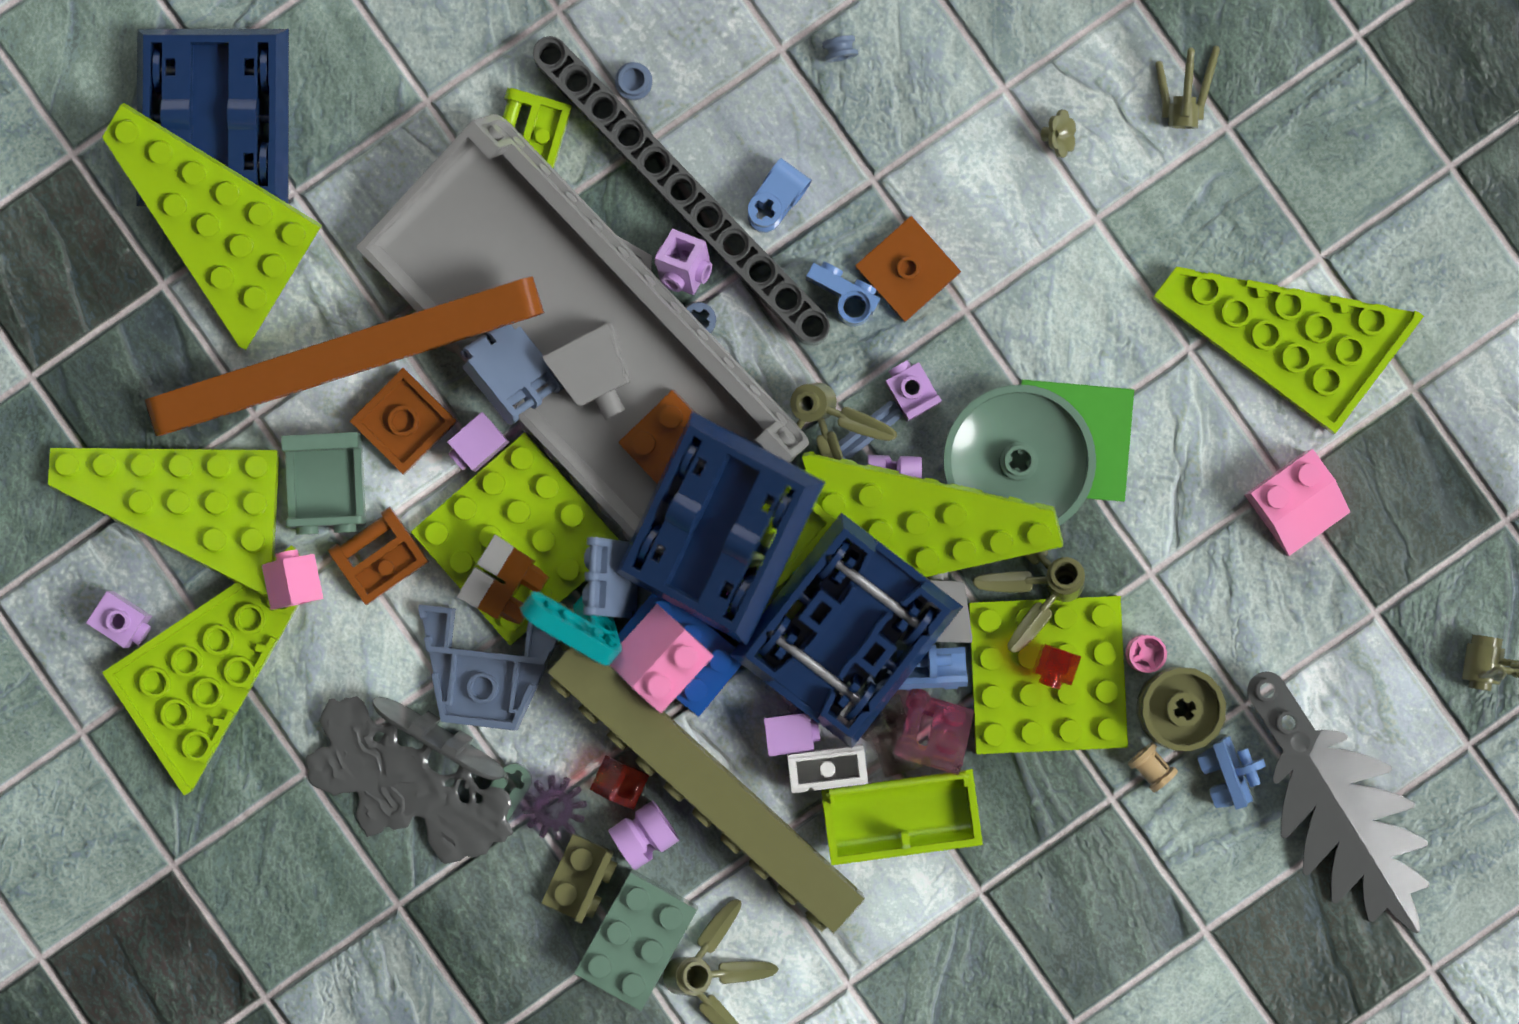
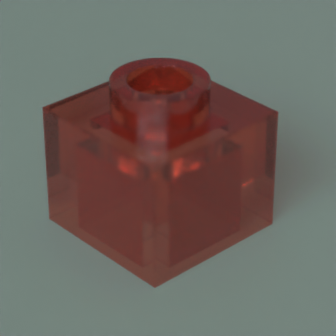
(1055, 666)
(619, 782)

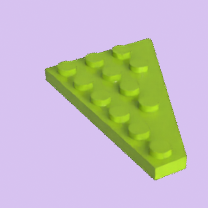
(222, 225)
(1300, 343)
(195, 501)
(931, 522)
(196, 677)

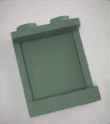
(324, 482)

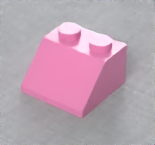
(1299, 501)
(660, 658)

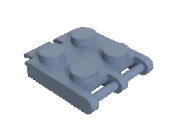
(509, 370)
(606, 590)

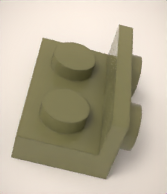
(579, 877)

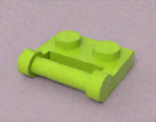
(545, 121)

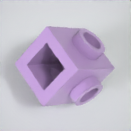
(683, 262)

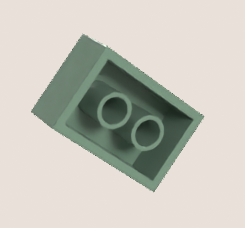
(636, 940)

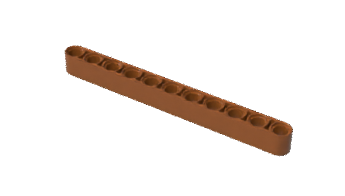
(344, 356)

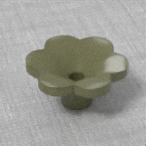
(1060, 133)

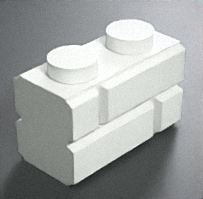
(827, 768)

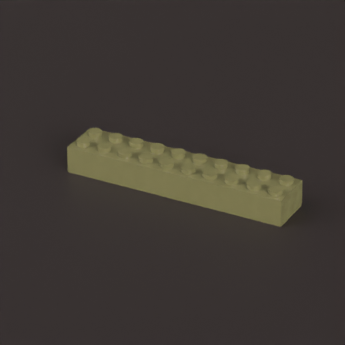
(711, 788)

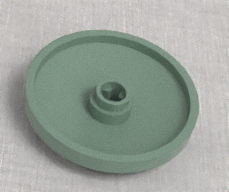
(1023, 447)

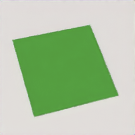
(1109, 420)

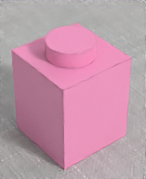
(292, 580)

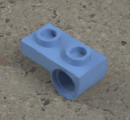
(829, 278)

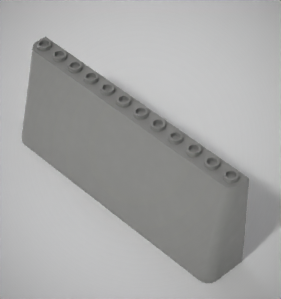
(503, 214)

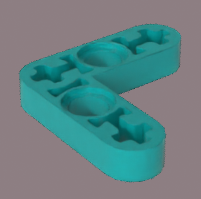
(588, 634)

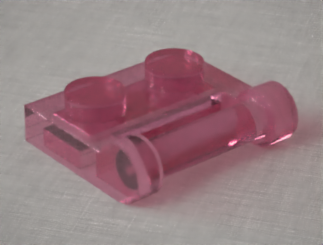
(946, 736)

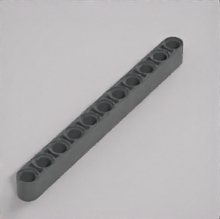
(675, 173)

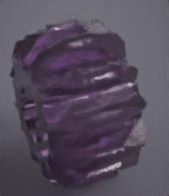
(563, 816)

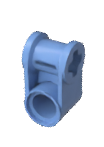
(781, 192)

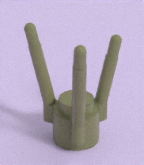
(1184, 111)

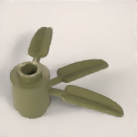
(825, 406)
(1023, 582)
(1486, 662)
(693, 975)

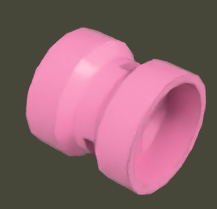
(1151, 652)

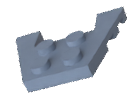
(480, 685)

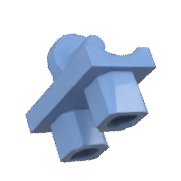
(938, 669)
(1235, 789)

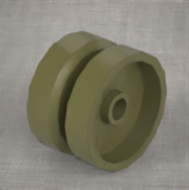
(1203, 713)

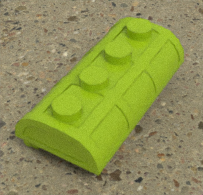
(901, 817)

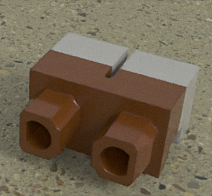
(512, 567)

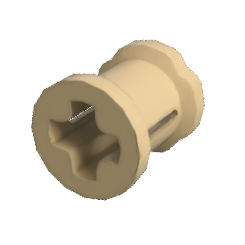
(1152, 767)

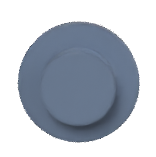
(633, 81)

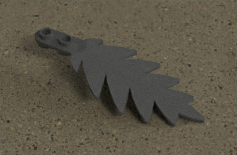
(1342, 810)

